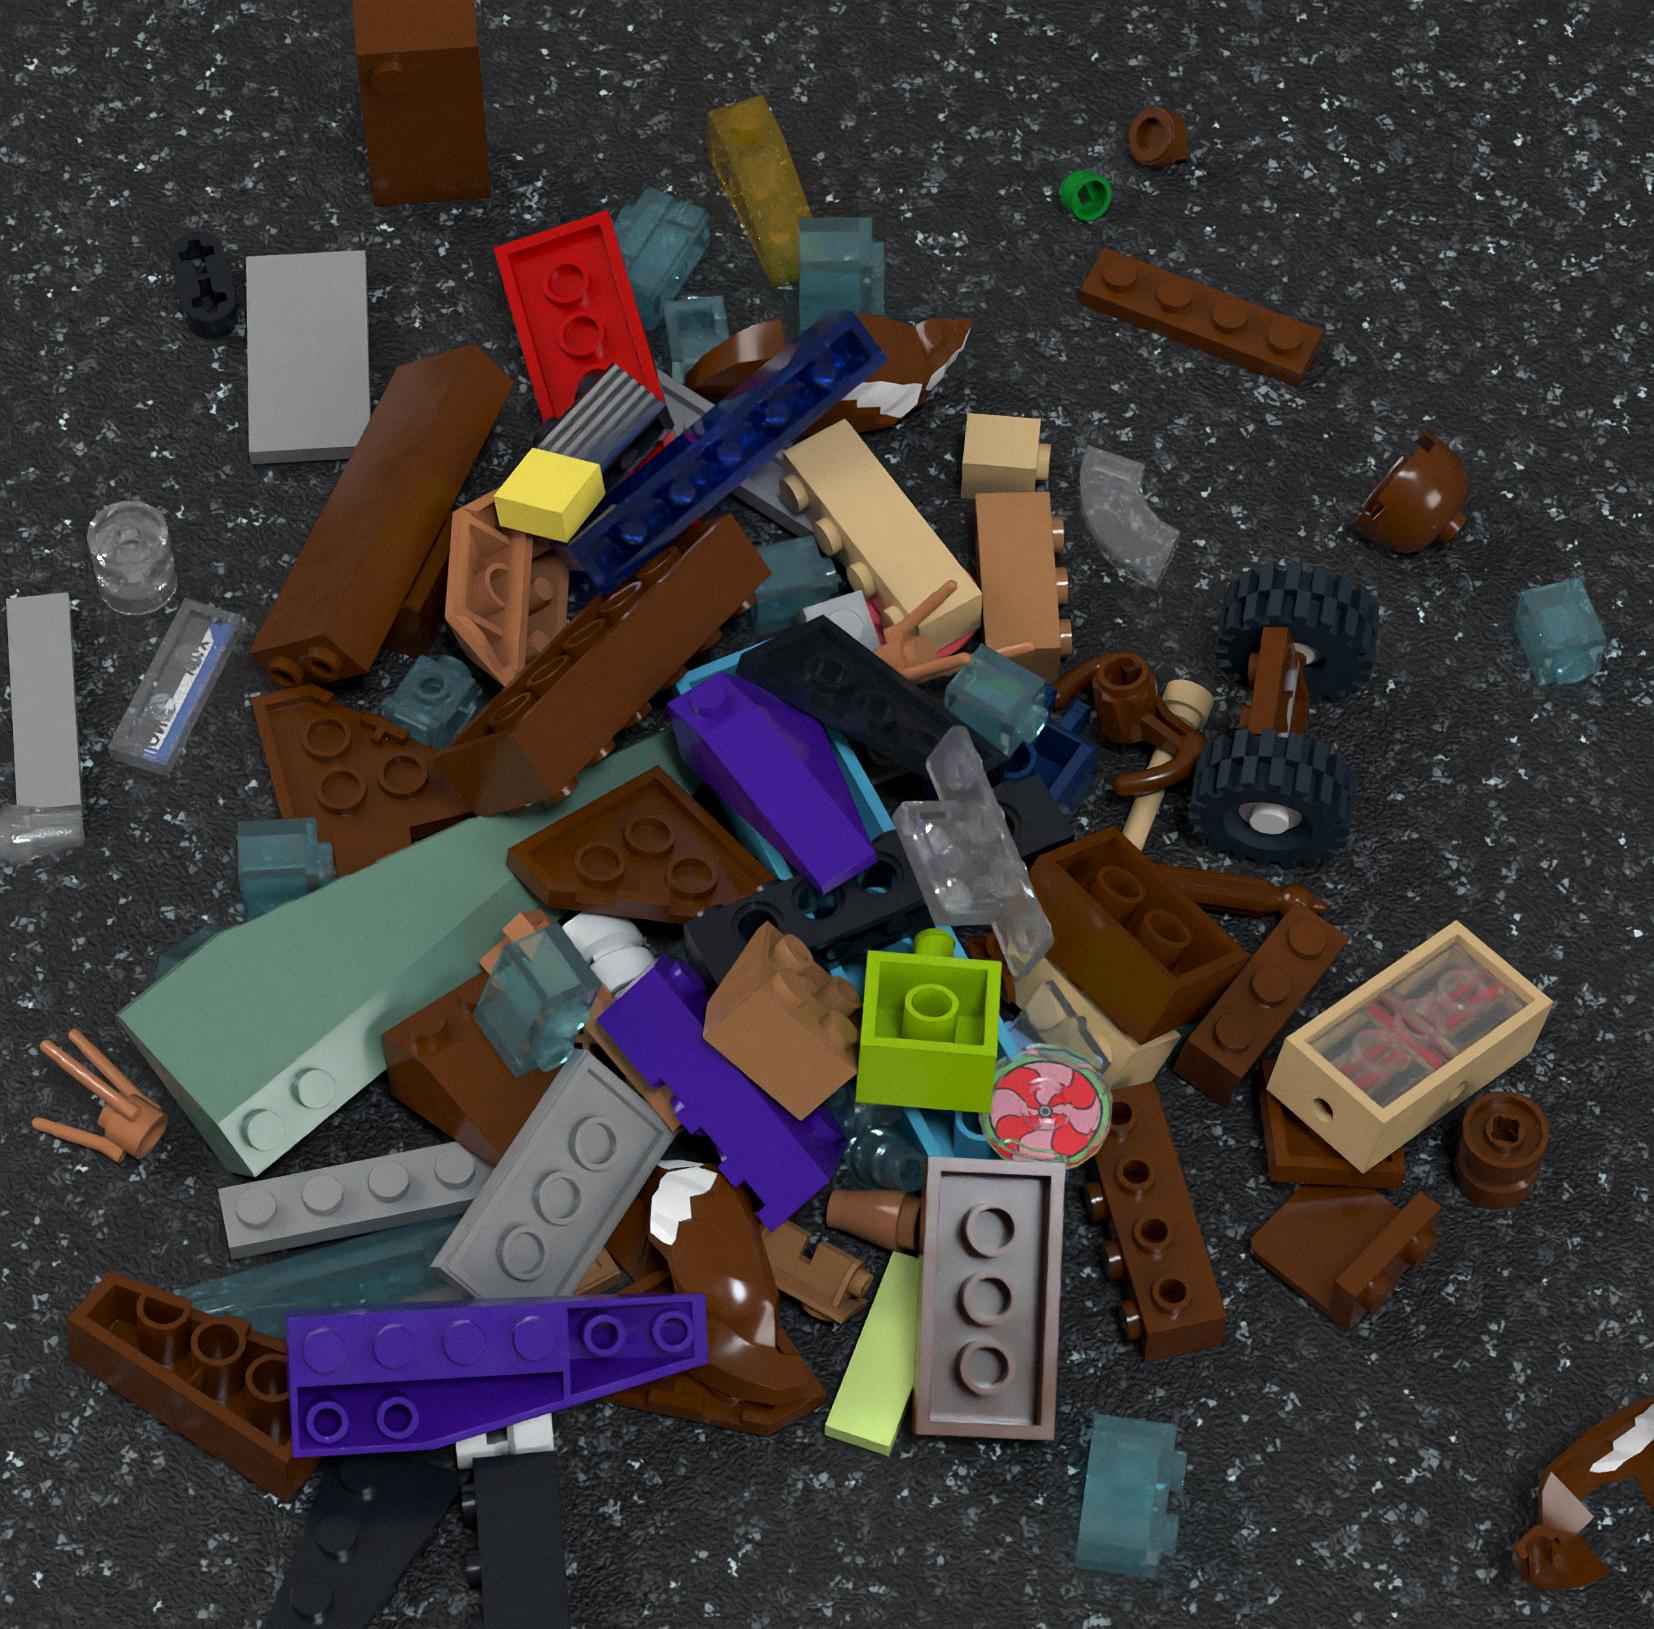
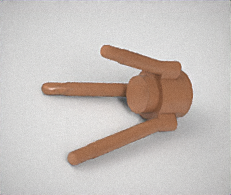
(917, 657)
(129, 1118)

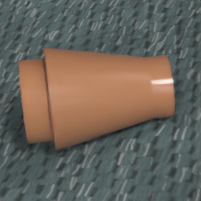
(878, 1216)

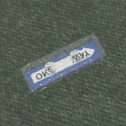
(176, 687)

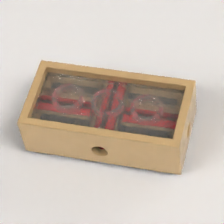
(1409, 1046)

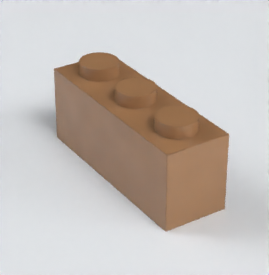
(1019, 578)

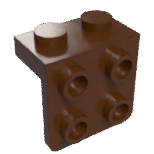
(1346, 1246)

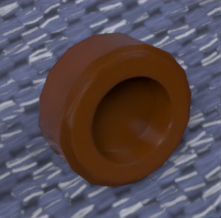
(1158, 137)

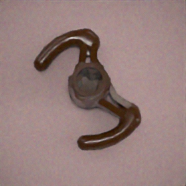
(1133, 712)

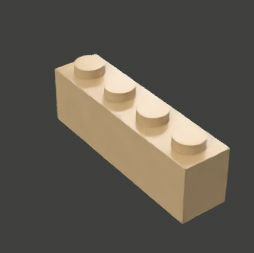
(877, 533)

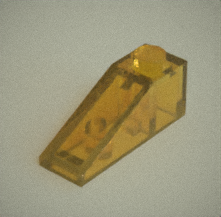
(760, 183)

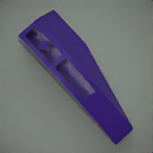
(471, 1366)

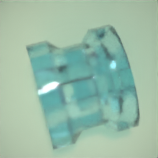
(857, 1116)

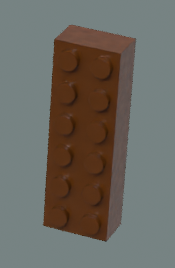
(603, 671)

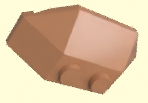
(502, 590)

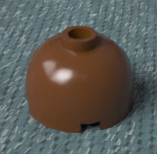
(1417, 499)

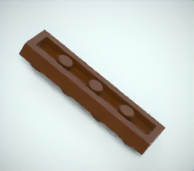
(1201, 317)

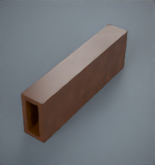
(381, 519)

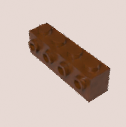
(1152, 1232)

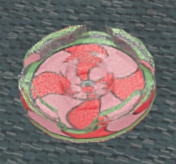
(1048, 1107)

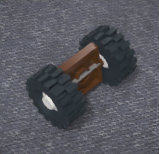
(1291, 643)

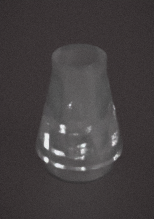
(37, 832)

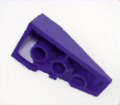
(775, 774)

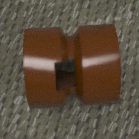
(1500, 1150)

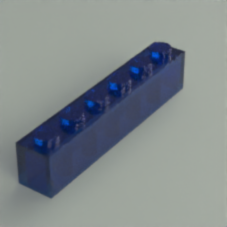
(720, 450)

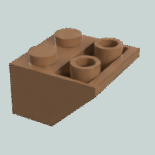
(786, 1022)

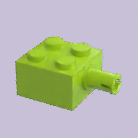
(929, 1027)

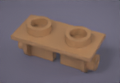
(828, 1284)

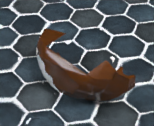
(915, 366)
(718, 1249)
(1608, 1452)

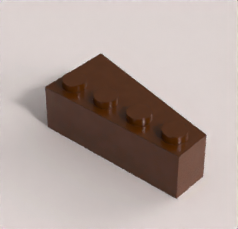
(195, 1374)

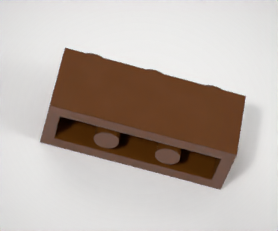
(1260, 1004)

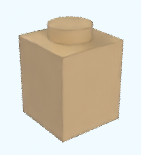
(1002, 455)

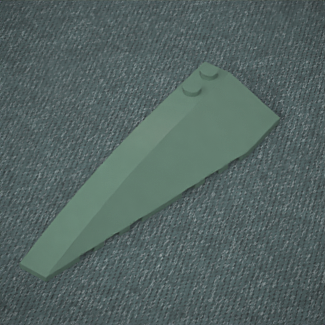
(290, 1009)

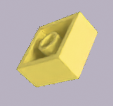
(549, 495)

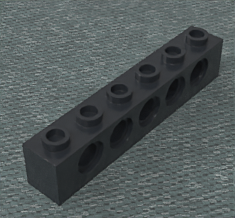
(857, 917)

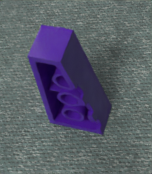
(760, 1142)

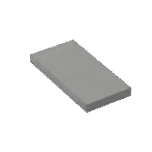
(307, 355)
(557, 1188)

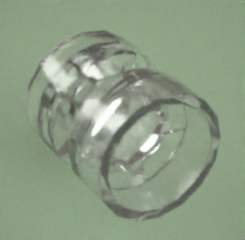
(132, 557)

